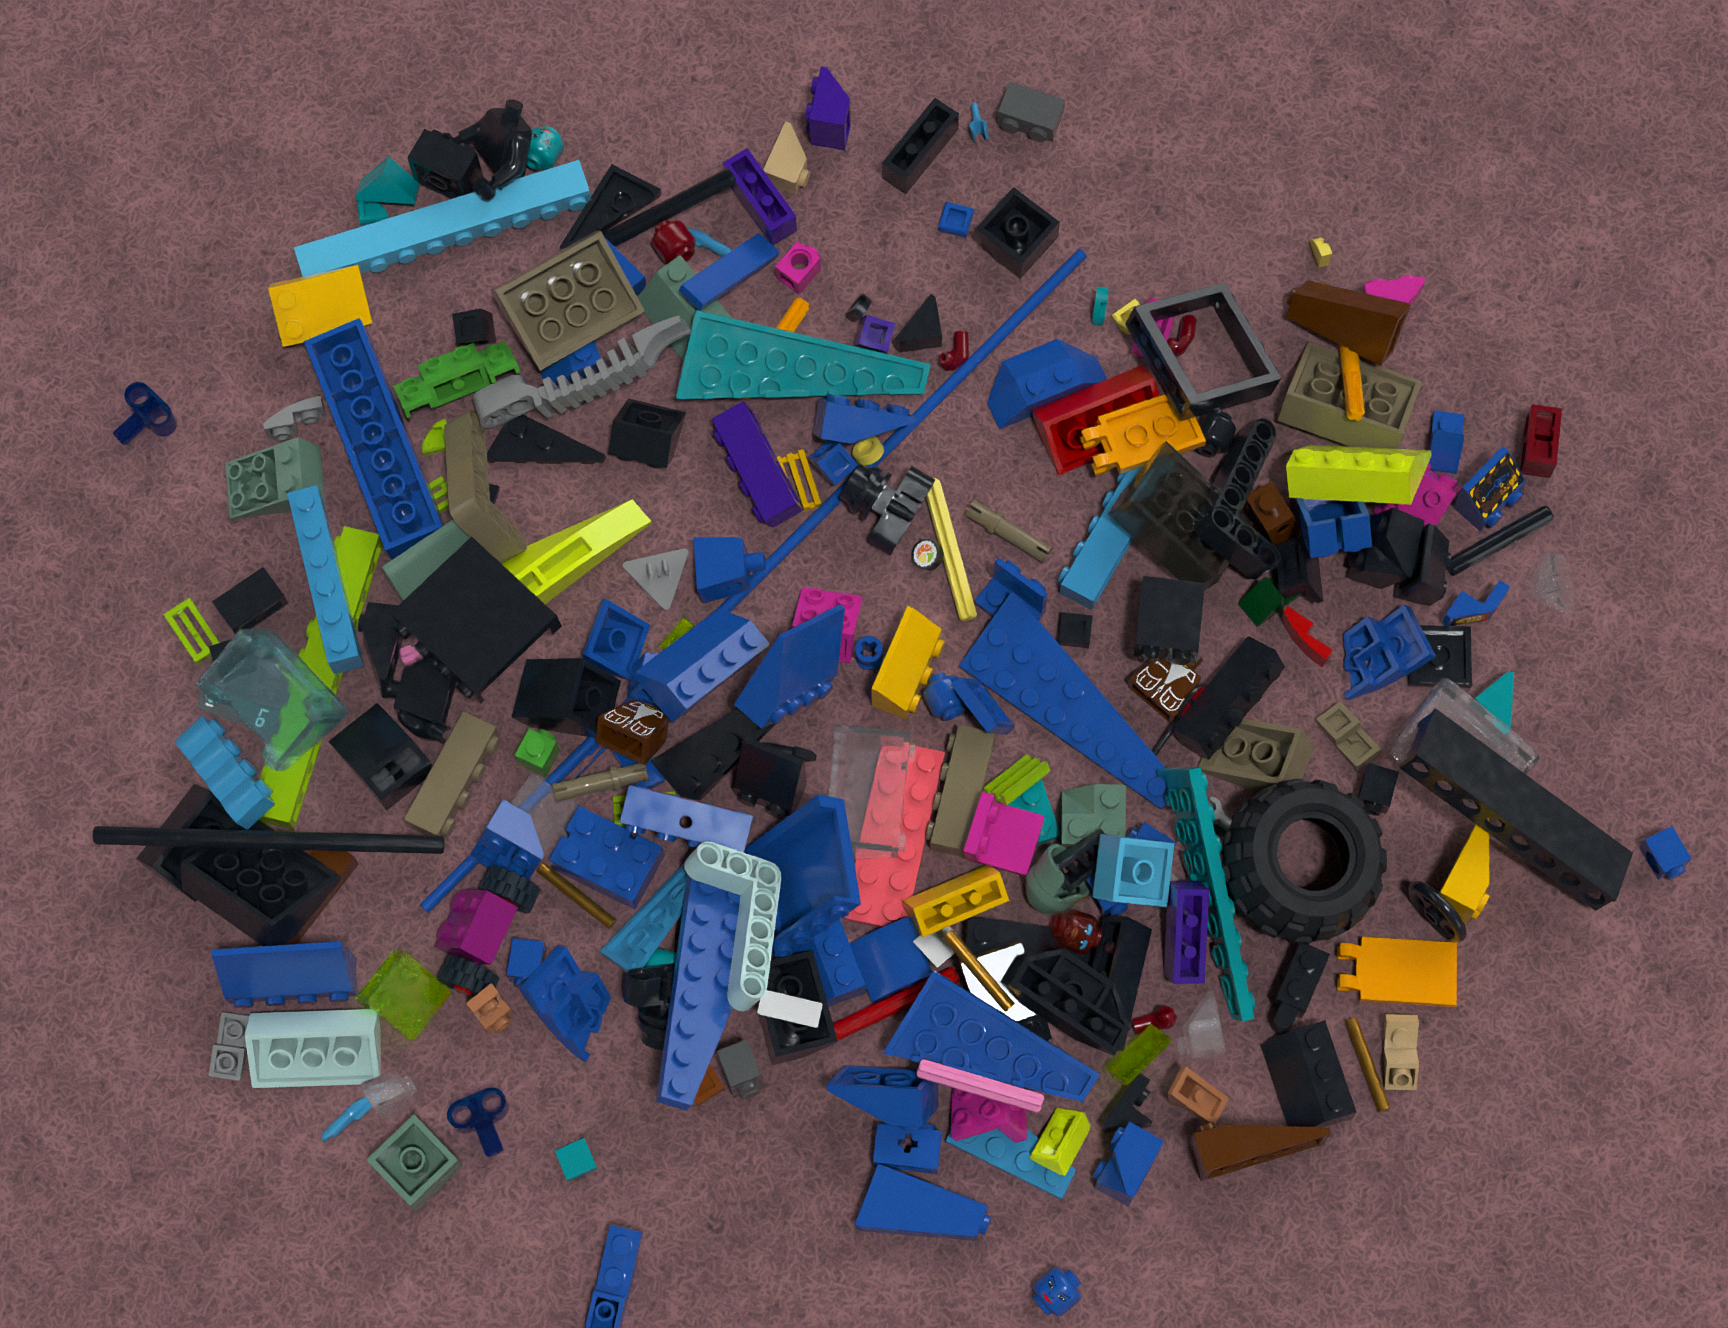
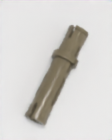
(1009, 531)
(600, 782)

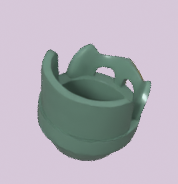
(1045, 886)

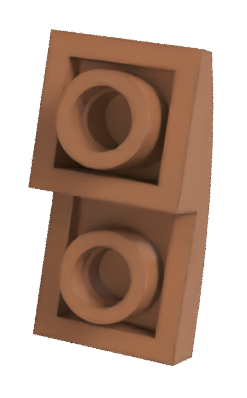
(490, 1010)

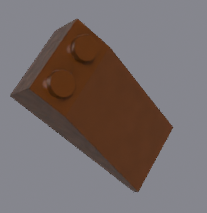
(1241, 1146)

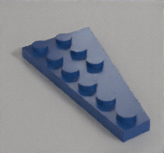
(973, 1036)

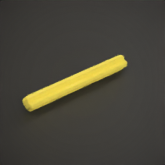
(952, 557)

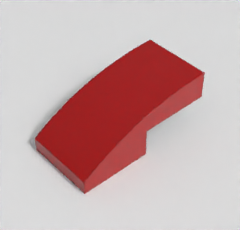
(1299, 629)

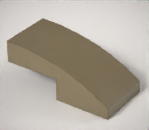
(1348, 737)

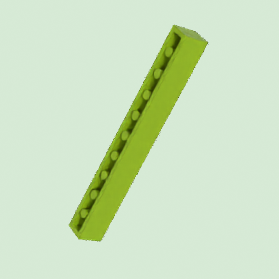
(358, 557)

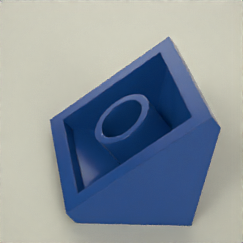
(615, 640)

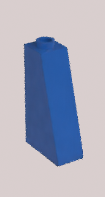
(917, 1208)

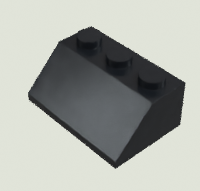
(195, 811)
(800, 978)
(1308, 1077)

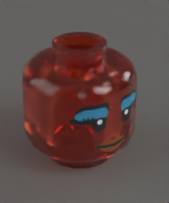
(1076, 931)

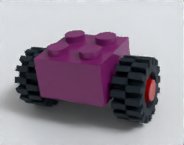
(478, 928)

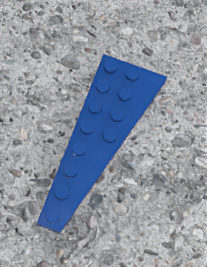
(1040, 678)
(698, 991)

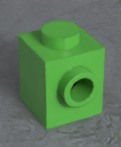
(537, 751)

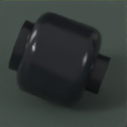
(1217, 431)

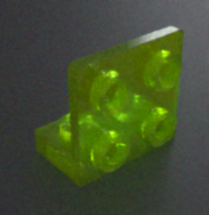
(404, 994)

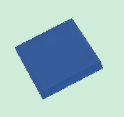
(983, 706)

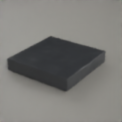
(1452, 657)

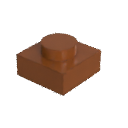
(709, 1087)

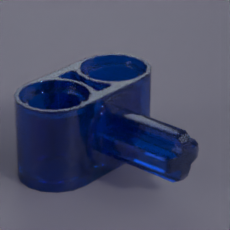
(145, 414)
(481, 1119)

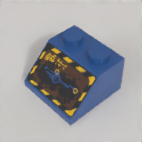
(1491, 490)

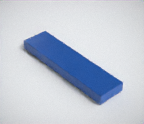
(729, 271)

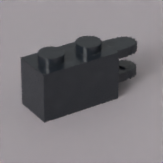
(1298, 986)

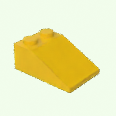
(318, 303)
(1469, 876)

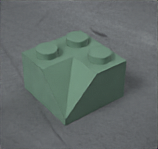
(1092, 808)
(414, 1162)

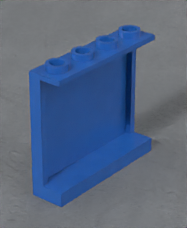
(815, 869)

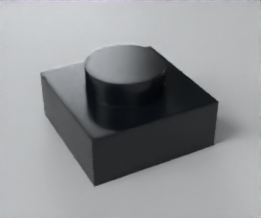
(1075, 630)

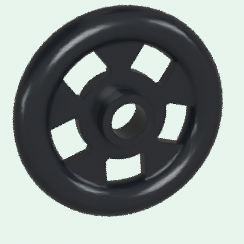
(1437, 911)

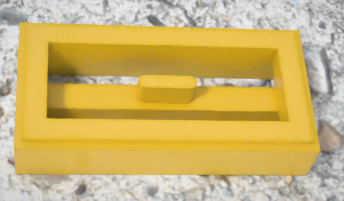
(790, 458)

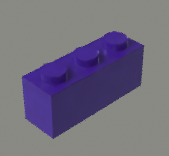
(761, 197)
(1186, 932)

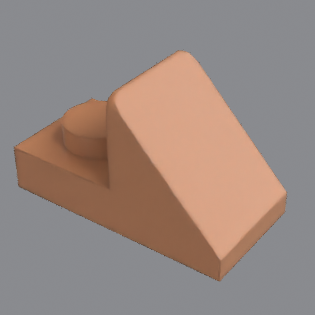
(1196, 1096)

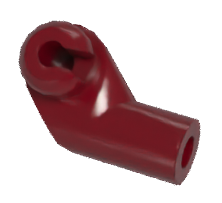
(1186, 336)
(958, 354)
(1161, 1019)

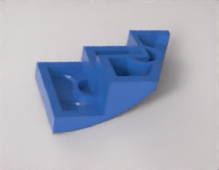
(1391, 648)

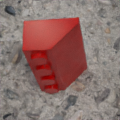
(1064, 419)

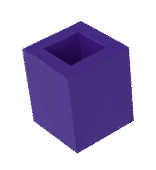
(874, 334)

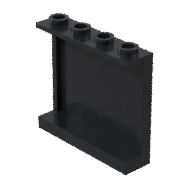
(473, 618)

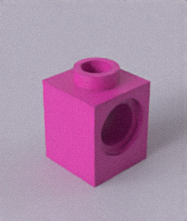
(796, 278)

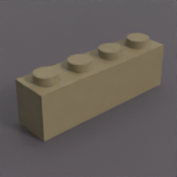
(452, 776)
(962, 789)

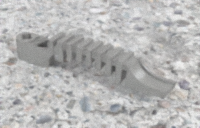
(514, 397)

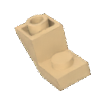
(1400, 1052)

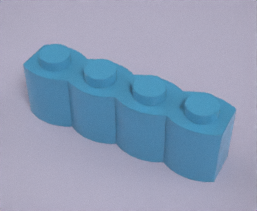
(225, 772)

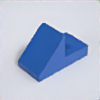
(1446, 441)

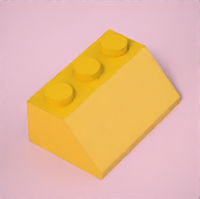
(907, 664)

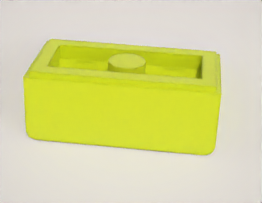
(1061, 1140)

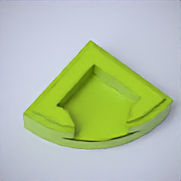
(435, 439)

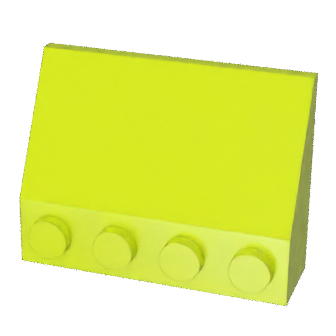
(1356, 473)

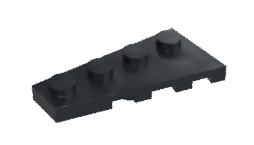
(708, 755)

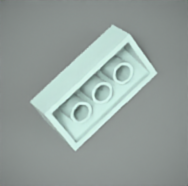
(313, 1048)

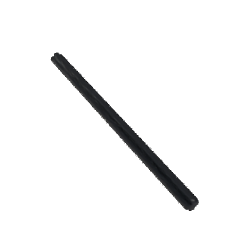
(268, 840)

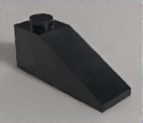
(381, 643)

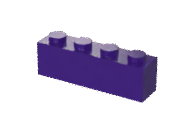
(757, 465)

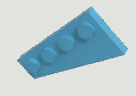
(649, 926)
(1014, 1158)

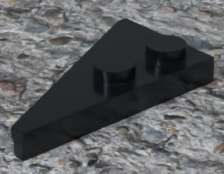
(613, 201)
(530, 441)

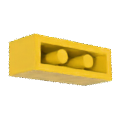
(956, 900)

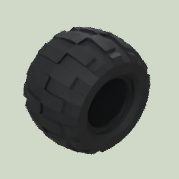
(1263, 889)

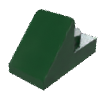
(1265, 601)

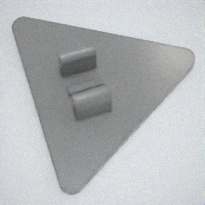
(659, 574)

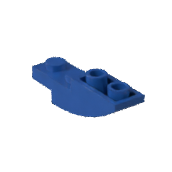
(614, 1278)

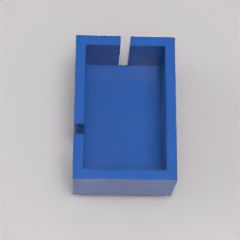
(1332, 525)
(606, 858)

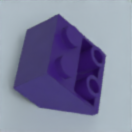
(829, 112)

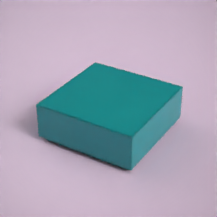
(576, 1159)

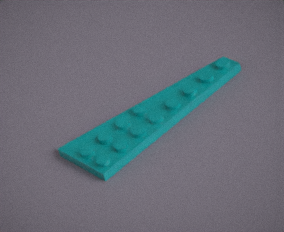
(756, 360)
(1202, 861)

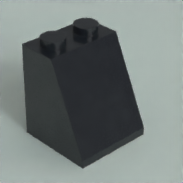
(1169, 620)
(564, 695)

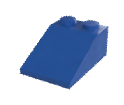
(887, 1094)

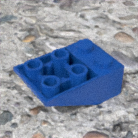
(852, 422)

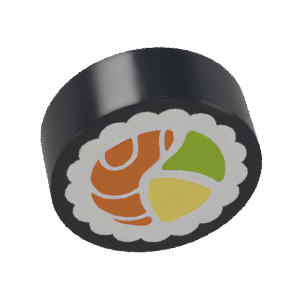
(927, 554)

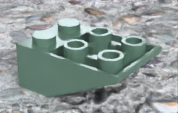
(262, 479)

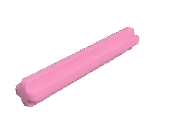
(980, 1086)

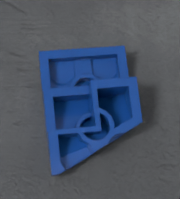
(567, 1000)

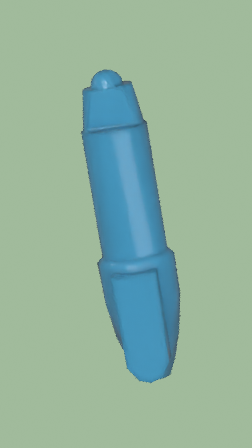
(708, 242)
(352, 1113)

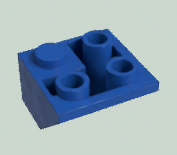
(510, 842)

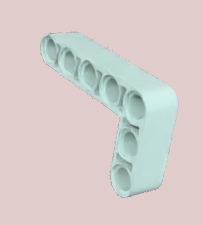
(759, 887)

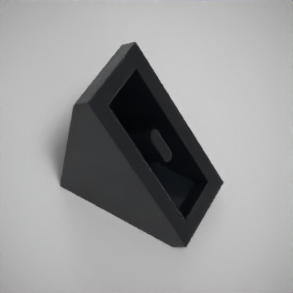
(922, 330)

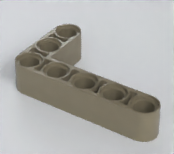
(470, 492)

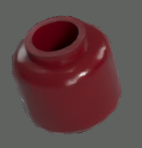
(673, 240)

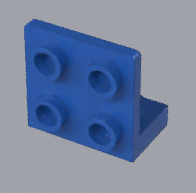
(1008, 578)

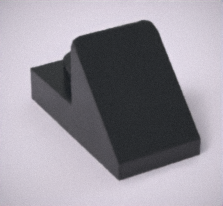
(1124, 1109)

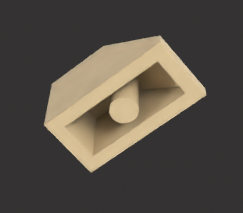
(787, 162)

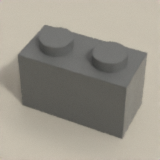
(1030, 112)
(741, 1070)

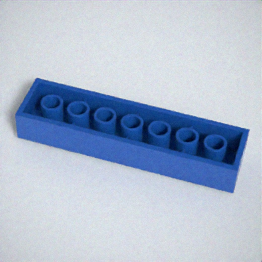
(374, 436)

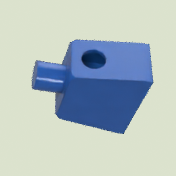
(724, 566)

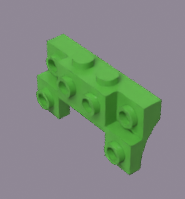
(454, 375)

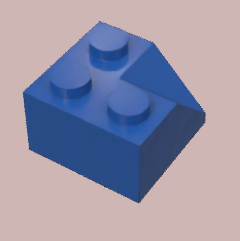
(1130, 1162)

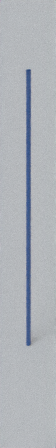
(813, 521)

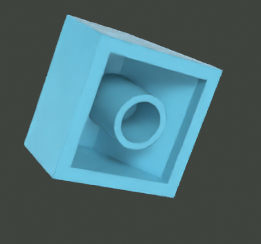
(1133, 870)

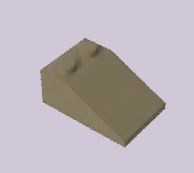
(1260, 755)

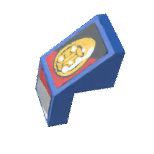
(1469, 610)

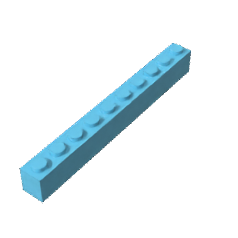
(449, 223)

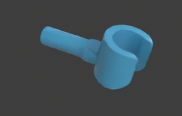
(977, 125)

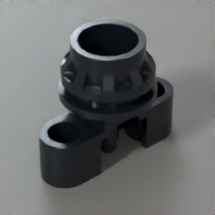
(870, 492)
(651, 992)

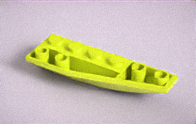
(567, 555)

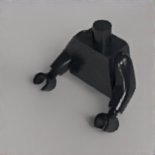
(503, 141)
(423, 700)

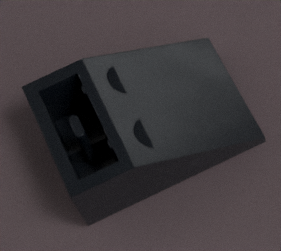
(382, 756)

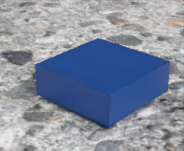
(956, 219)

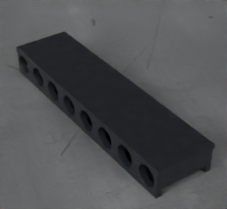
(1521, 808)

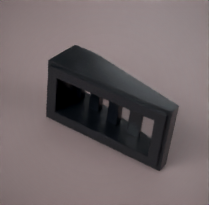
(1076, 851)

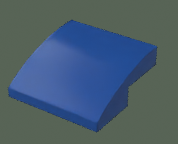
(890, 959)

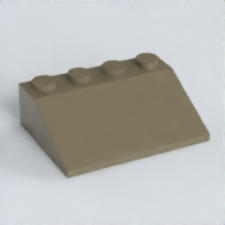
(568, 300)
(1318, 401)

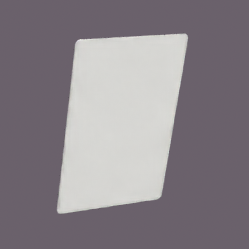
(935, 946)

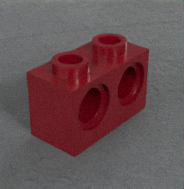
(1541, 441)

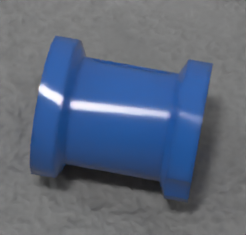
(869, 644)

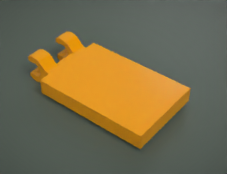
(1137, 432)
(1401, 971)

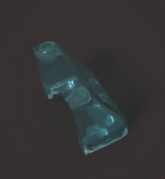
(273, 695)

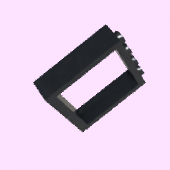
(1170, 373)

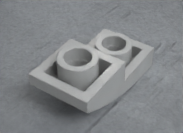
(284, 423)
(230, 1051)

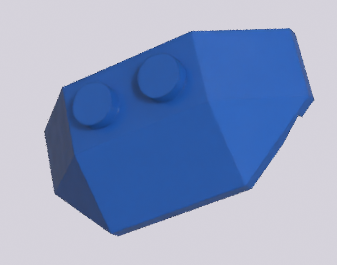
(1040, 378)

